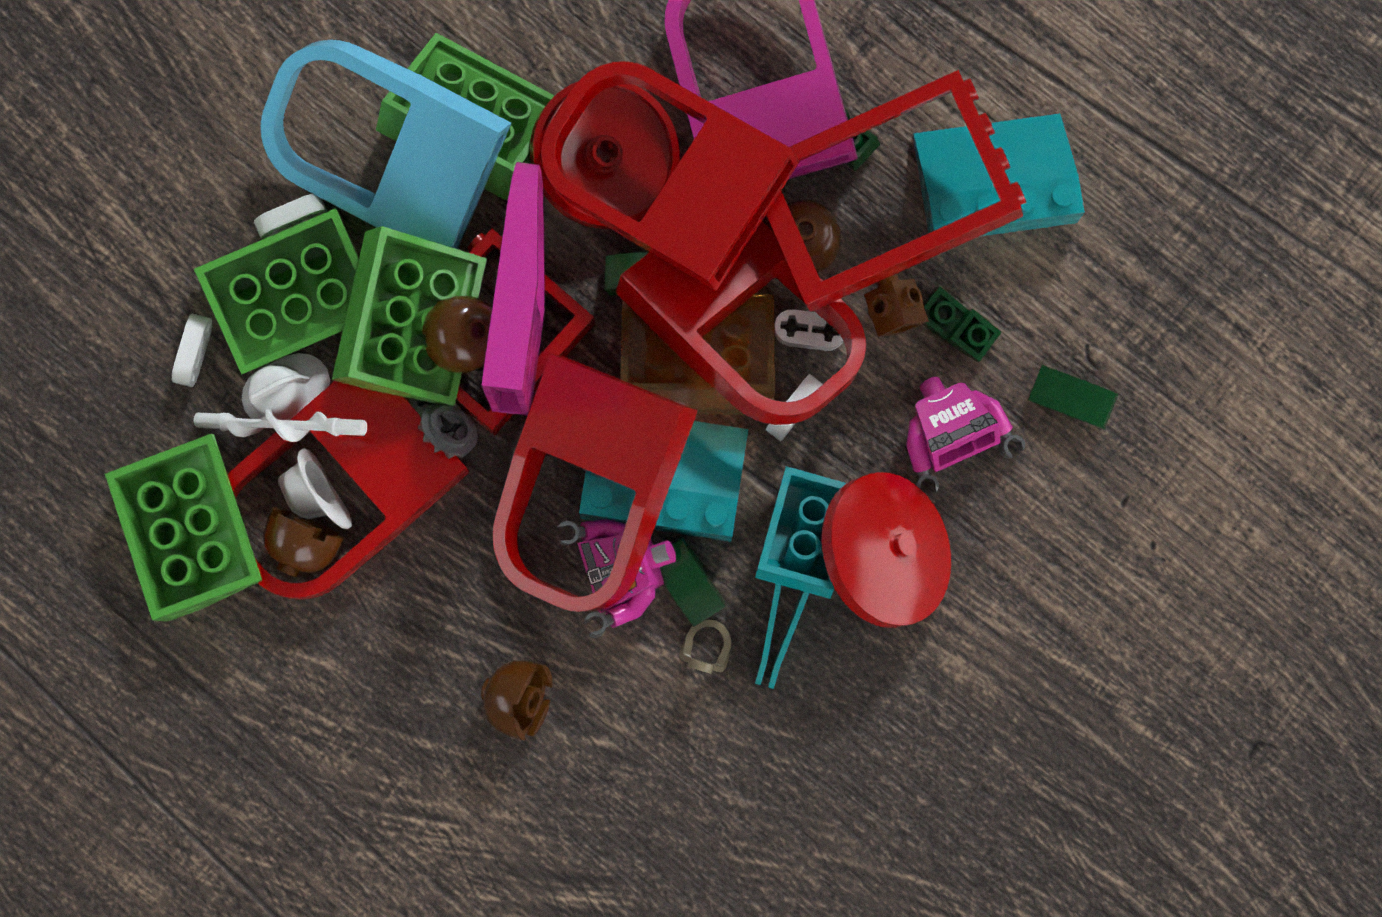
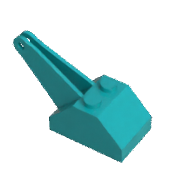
(794, 551)

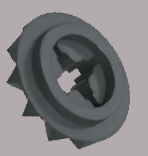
(448, 418)

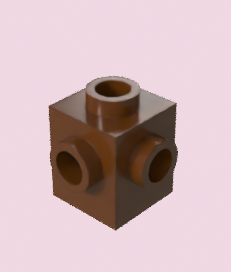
(895, 306)

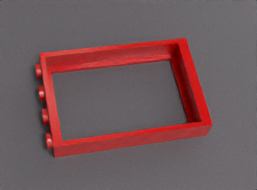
(1008, 209)

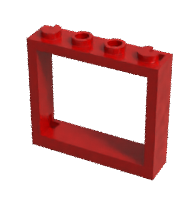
(560, 346)

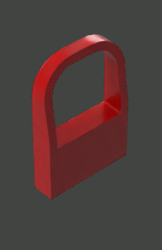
(711, 196)
(686, 310)
(610, 432)
(386, 463)

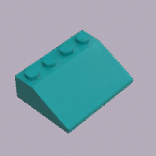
(1040, 160)
(701, 493)

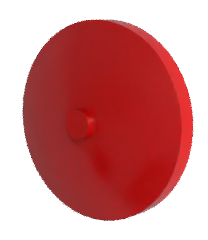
(615, 152)
(886, 550)

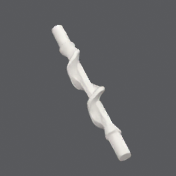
(286, 429)

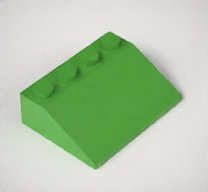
(483, 85)
(282, 290)
(390, 297)
(183, 529)

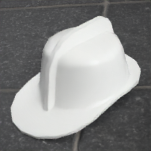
(285, 386)
(311, 493)

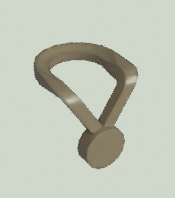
(721, 663)

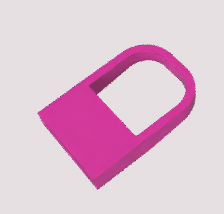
(782, 109)
(518, 298)

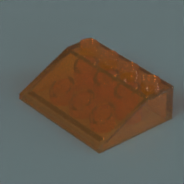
(741, 339)

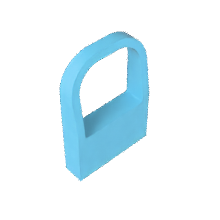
(434, 166)

